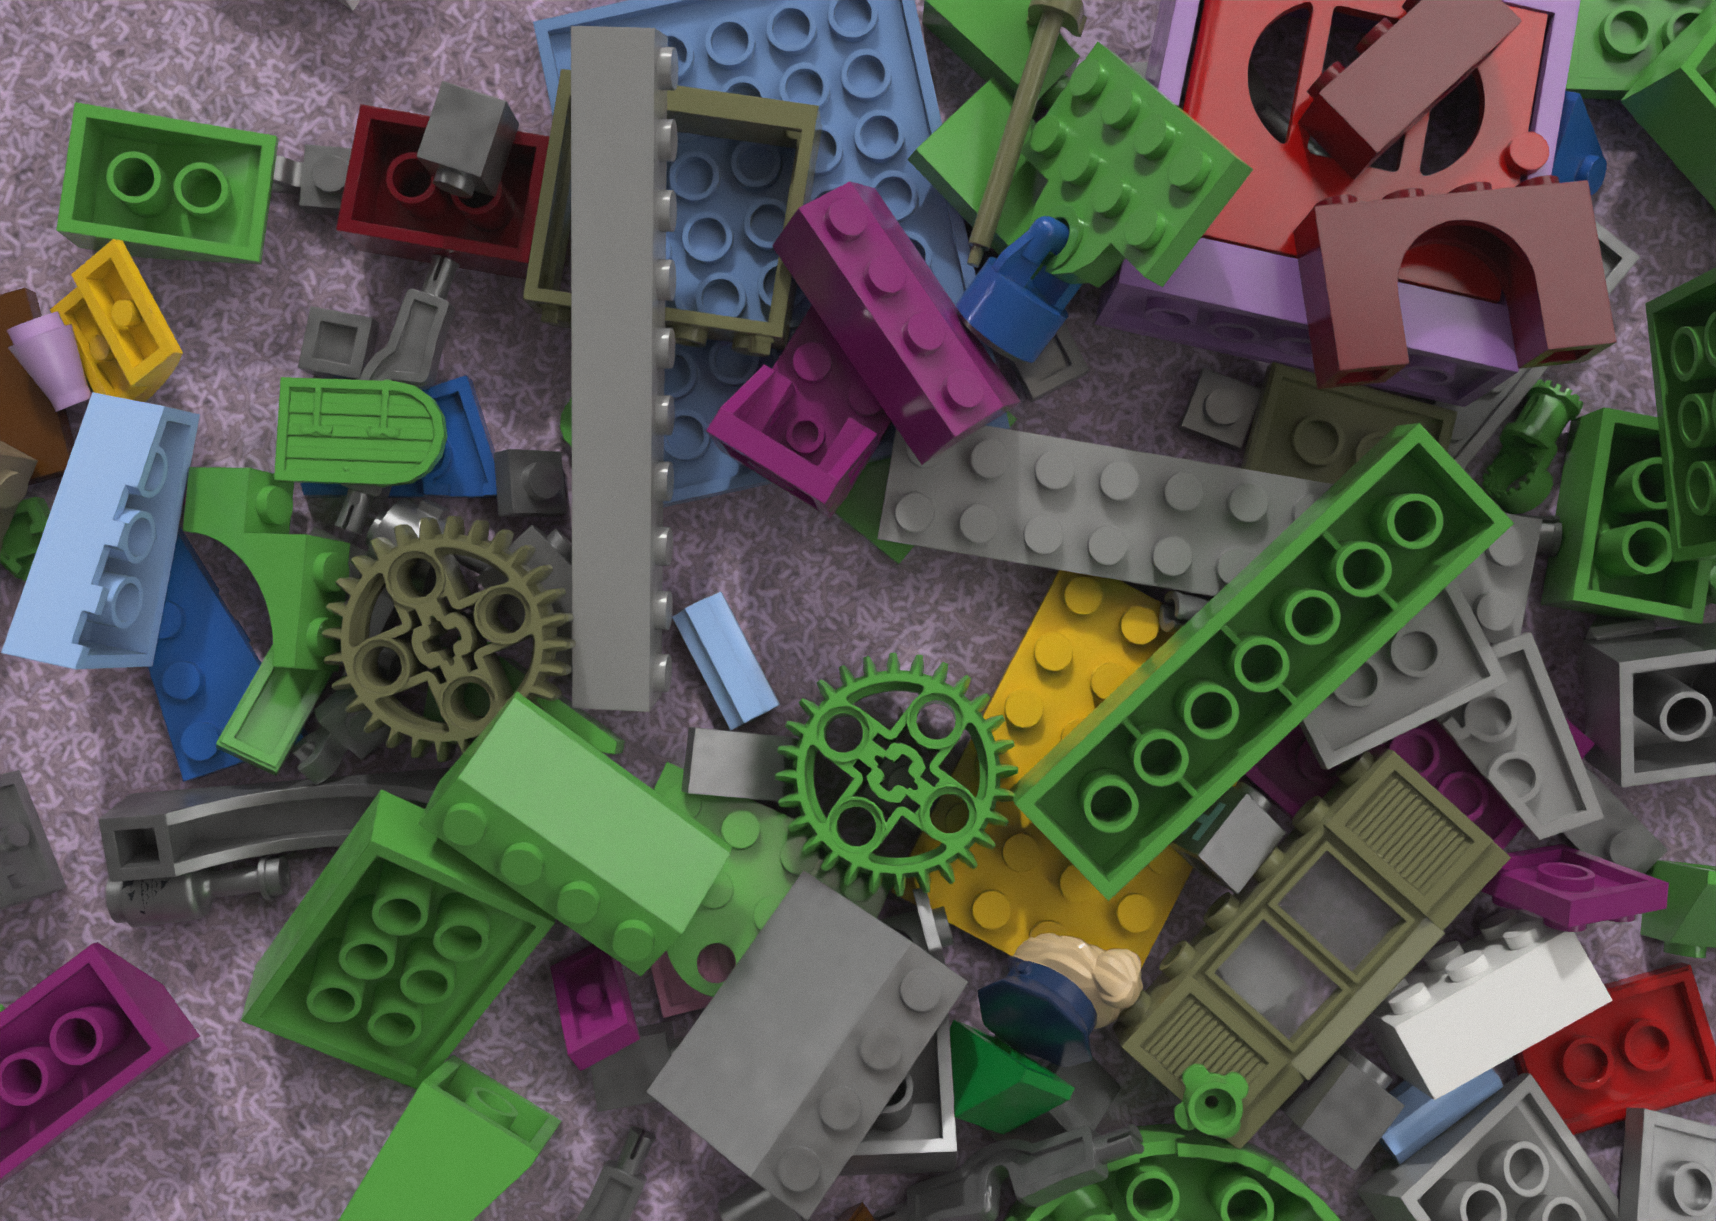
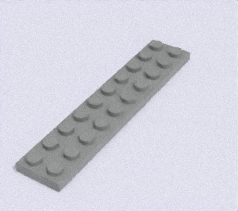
(1138, 517)

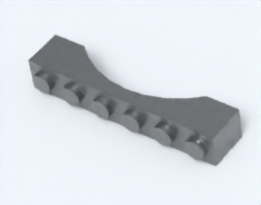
(211, 826)

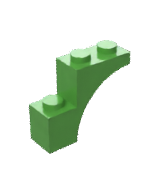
(293, 570)

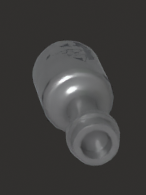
(191, 894)

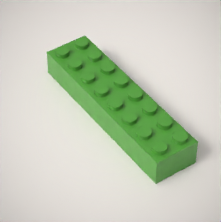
(1260, 657)

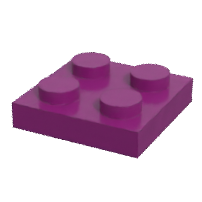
(1574, 888)

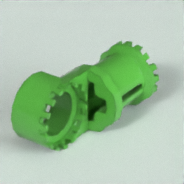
(1531, 448)

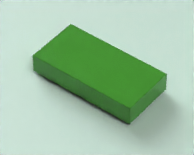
(272, 714)

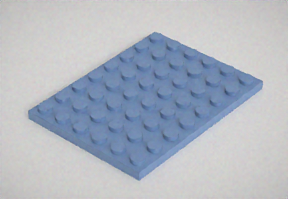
(875, 107)

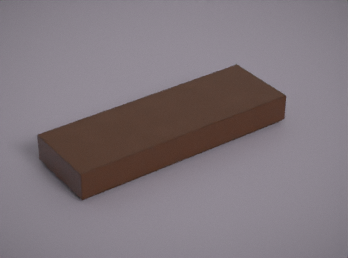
(26, 413)

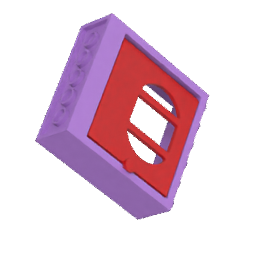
(1243, 278)

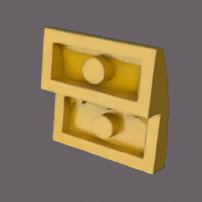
(119, 327)

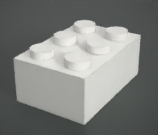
(1484, 1001)

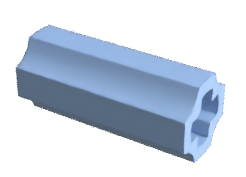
(726, 660)
(1427, 1118)

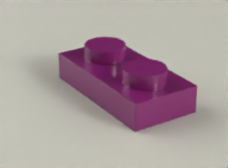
(593, 1006)

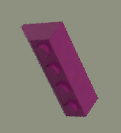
(893, 319)
(79, 1048)

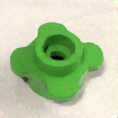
(1223, 1117)

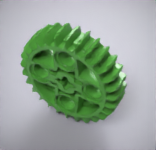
(840, 704)

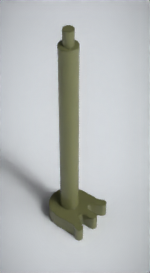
(1050, 17)

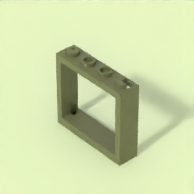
(697, 113)

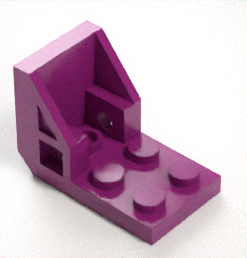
(804, 420)

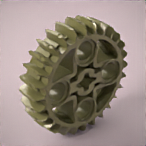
(430, 619)

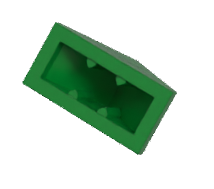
(998, 1083)

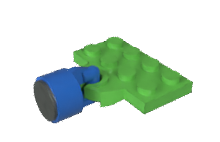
(1122, 183)

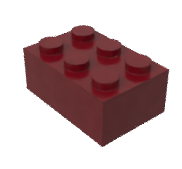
(400, 213)

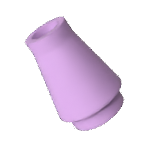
(51, 358)

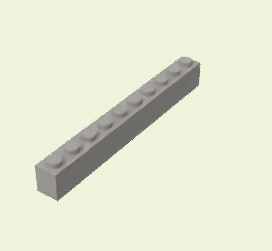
(620, 363)

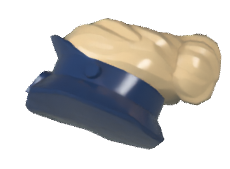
(1058, 996)

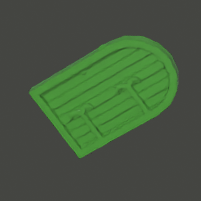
(356, 432)

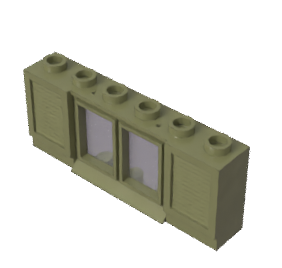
(1312, 936)

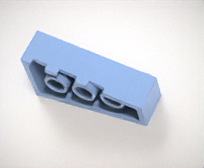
(108, 540)

